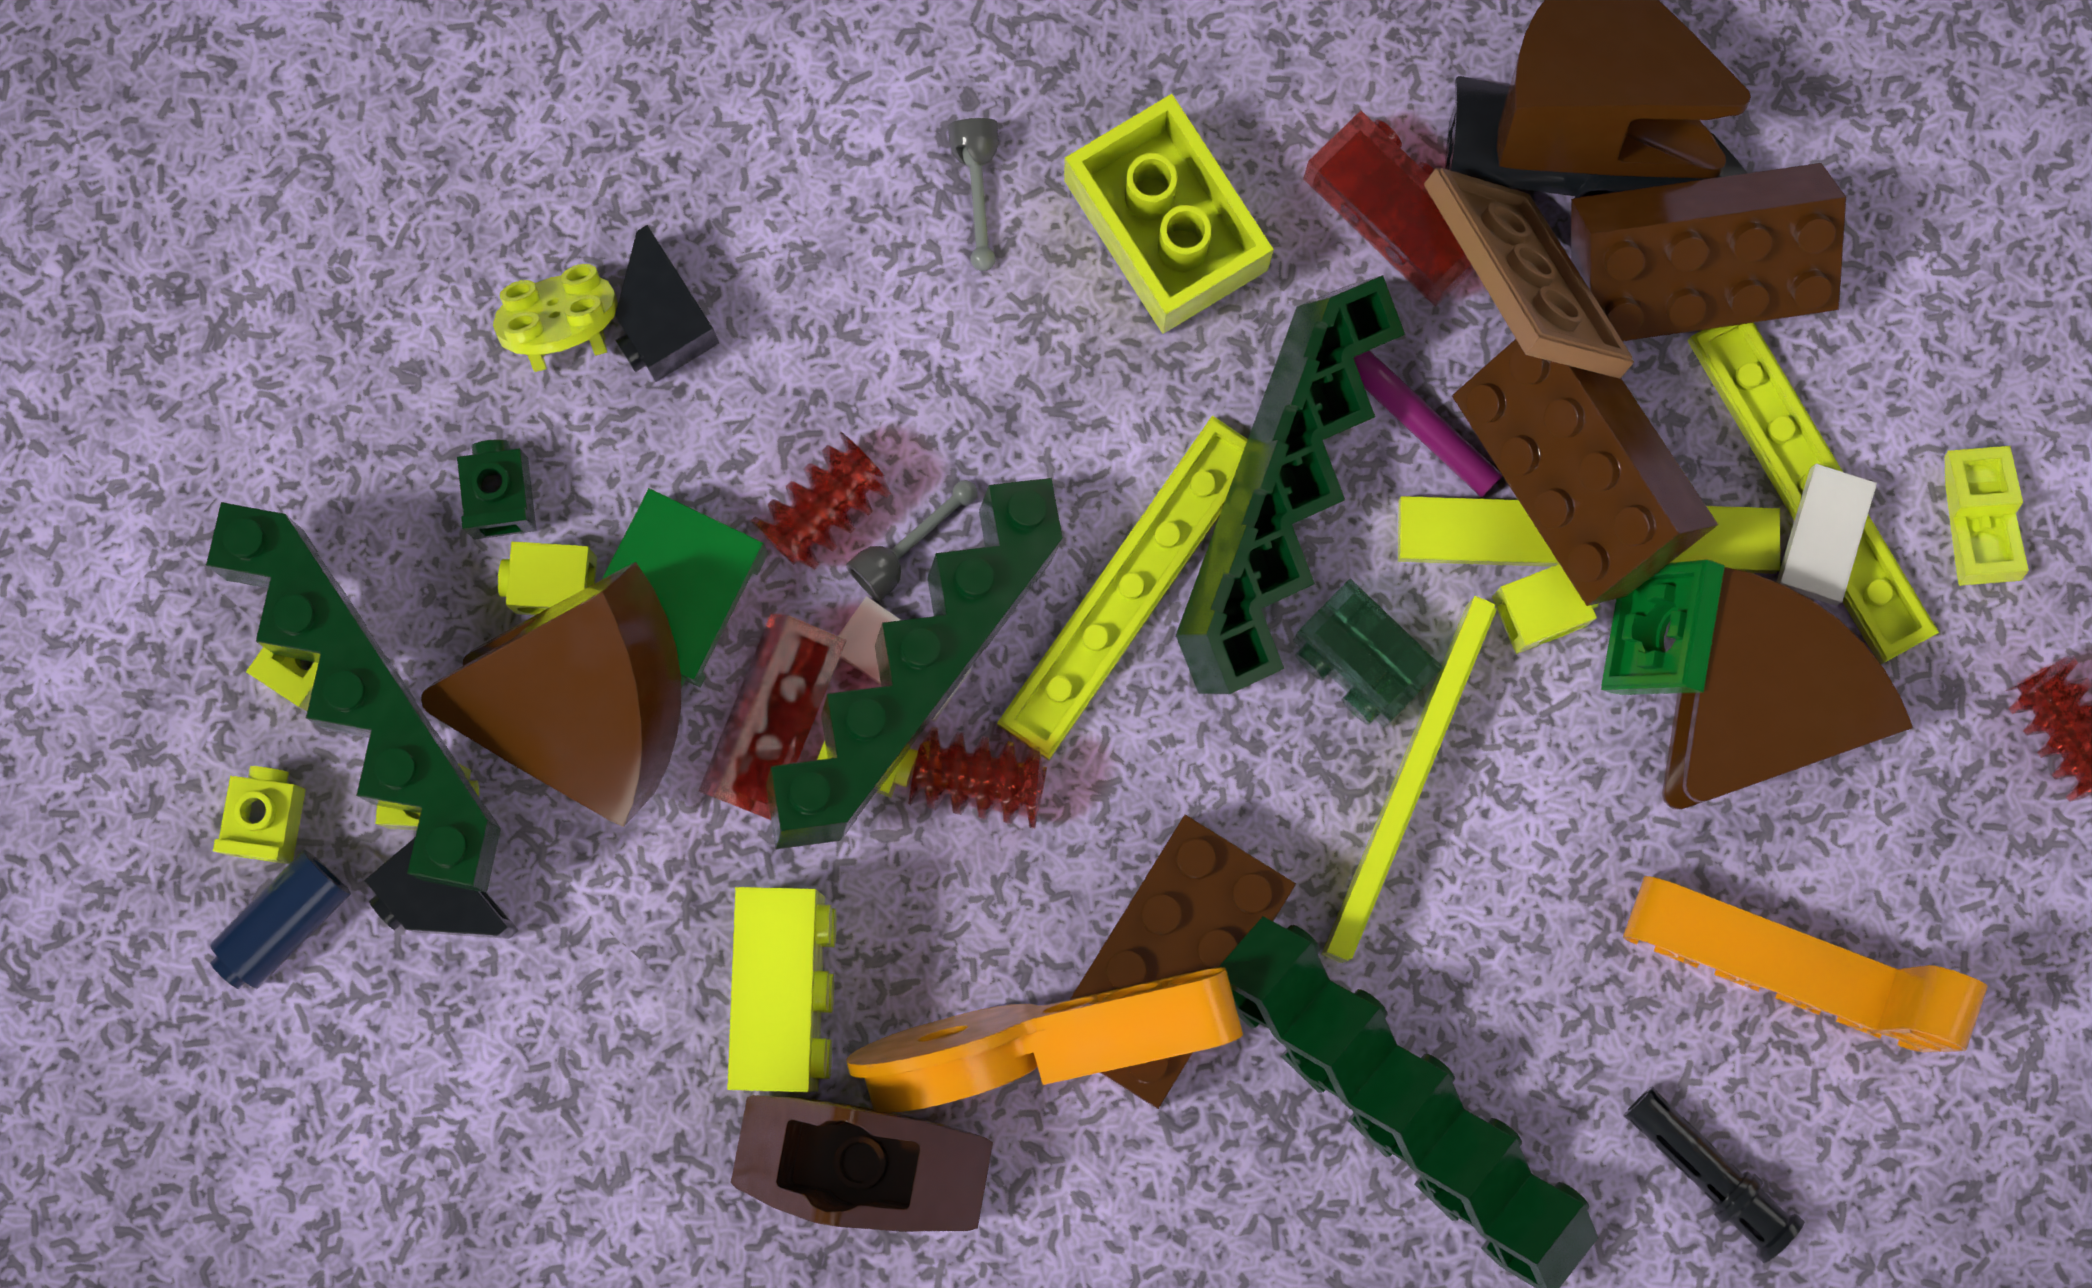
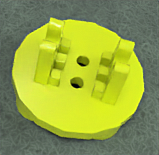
(555, 314)

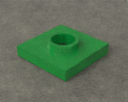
(1636, 655)

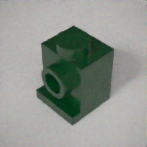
(511, 506)

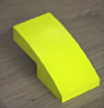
(1982, 514)

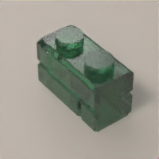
(1365, 655)

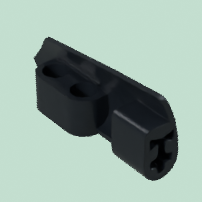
(1473, 150)

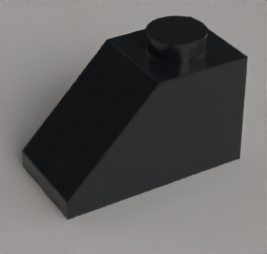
(659, 313)
(433, 906)

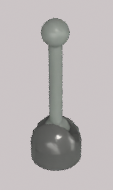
(974, 145)
(879, 568)

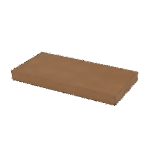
(1528, 274)

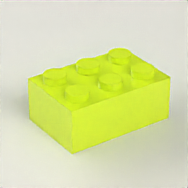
(1167, 213)
(780, 990)

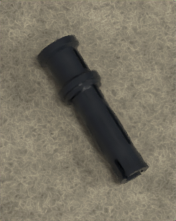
(1734, 1194)

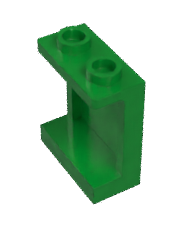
(695, 572)

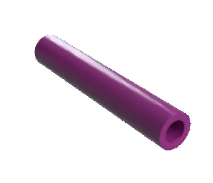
(1426, 424)

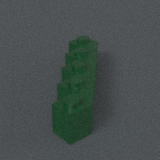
(1280, 482)
(917, 667)
(358, 693)
(1408, 1106)

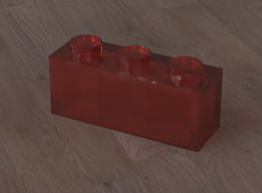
(1386, 202)
(772, 711)

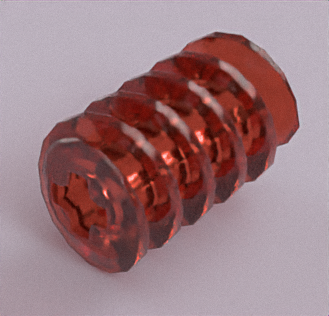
(823, 504)
(2063, 718)
(979, 777)

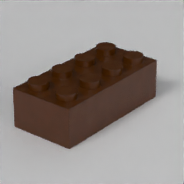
(1712, 250)
(1585, 470)
(1182, 921)

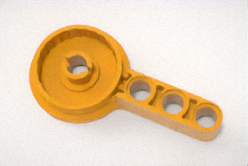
(1062, 1039)

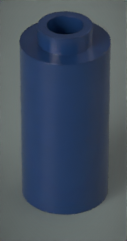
(277, 922)

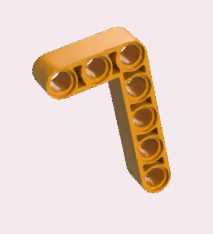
(1918, 1005)

